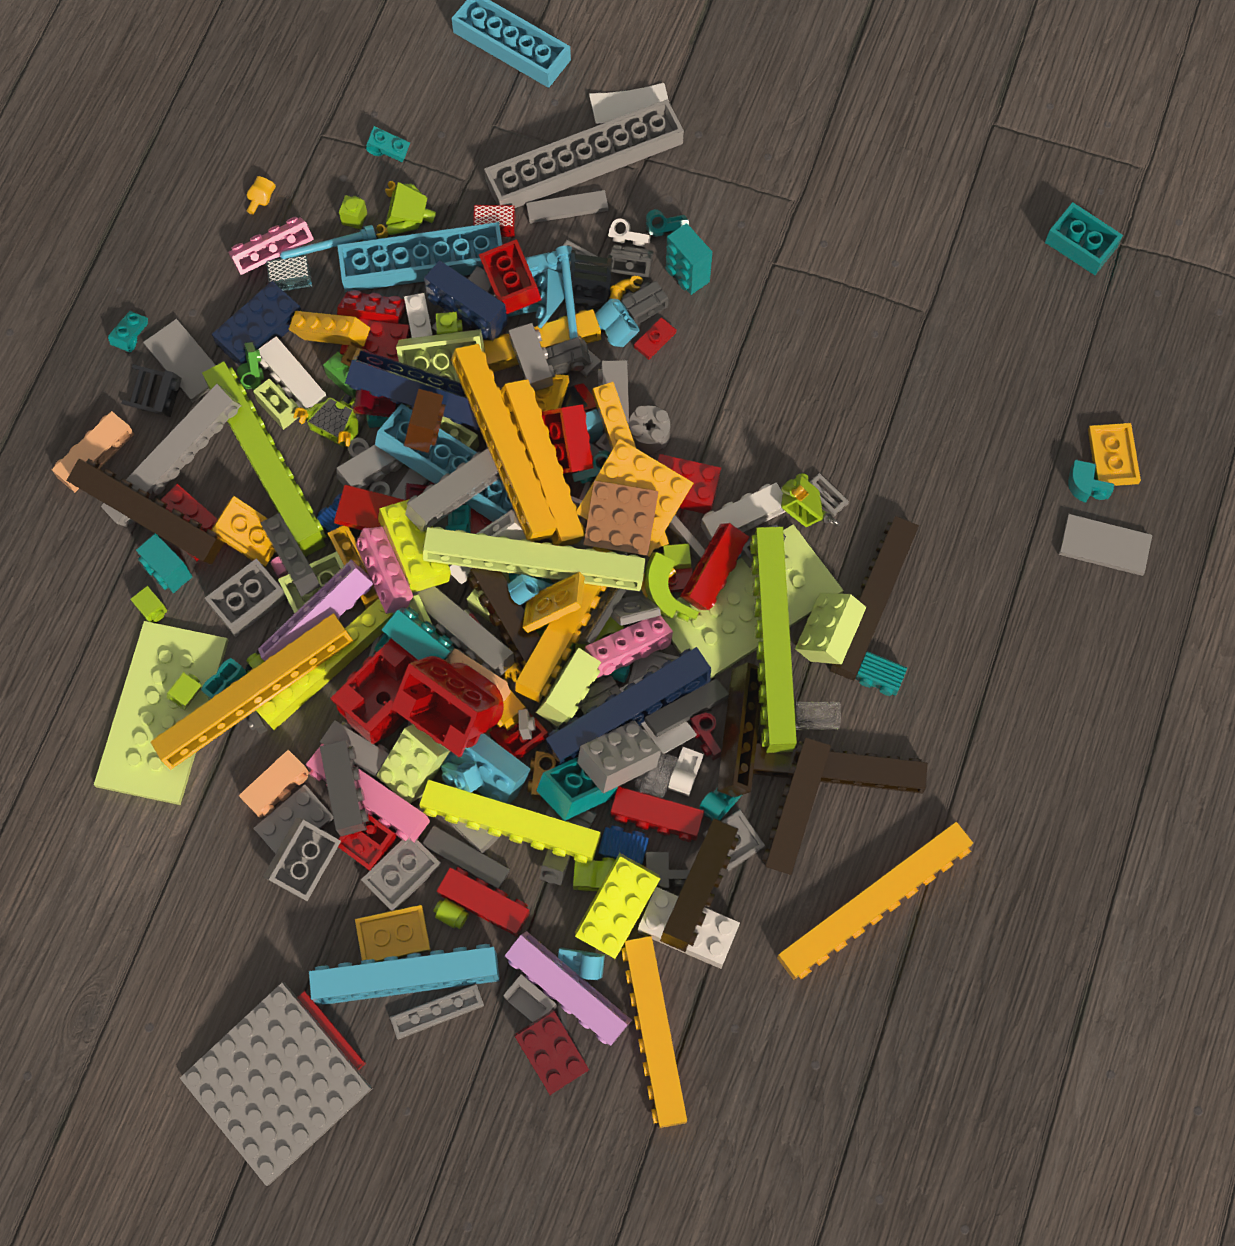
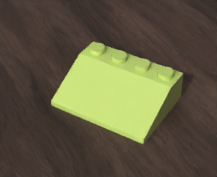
(435, 351)

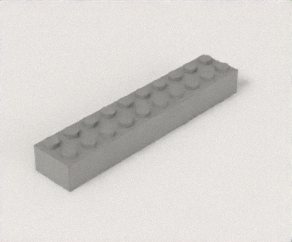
(584, 155)

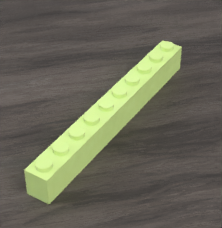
(532, 558)

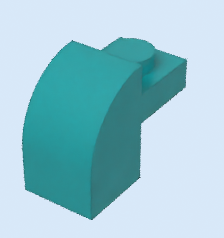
(1083, 485)

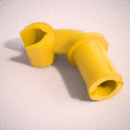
(620, 288)

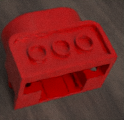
(366, 688)
(448, 702)

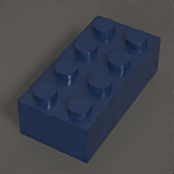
(472, 303)
(257, 322)

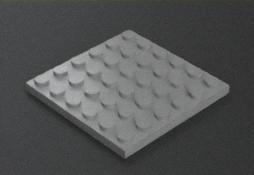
(275, 1083)

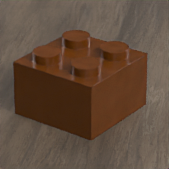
(425, 421)

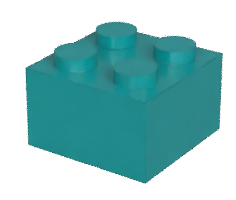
(163, 564)

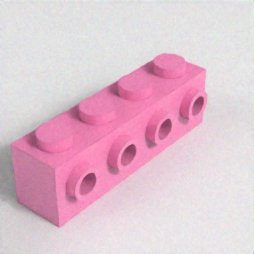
(270, 245)
(384, 569)
(630, 644)

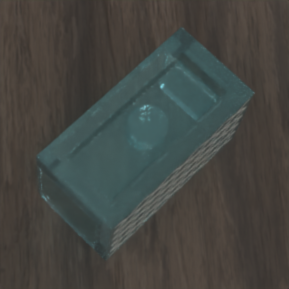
(290, 272)

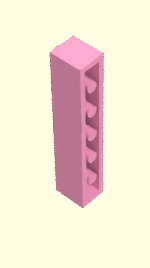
(381, 802)

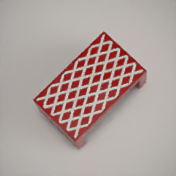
(496, 213)

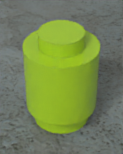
(451, 913)

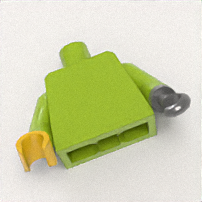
(804, 502)

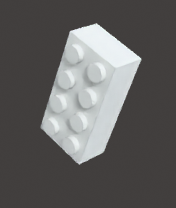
(713, 937)

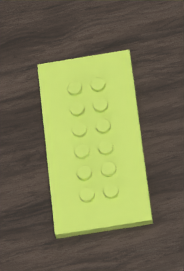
(728, 629)
(145, 712)

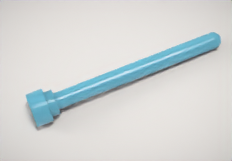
(365, 234)
(563, 253)

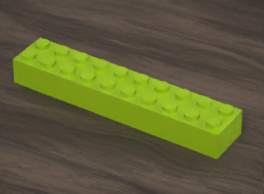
(269, 463)
(774, 640)

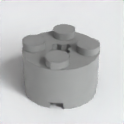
(649, 418)

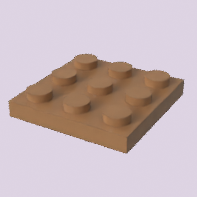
(621, 518)

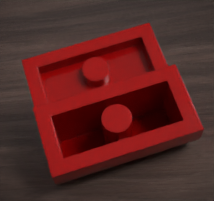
(513, 741)
(368, 845)

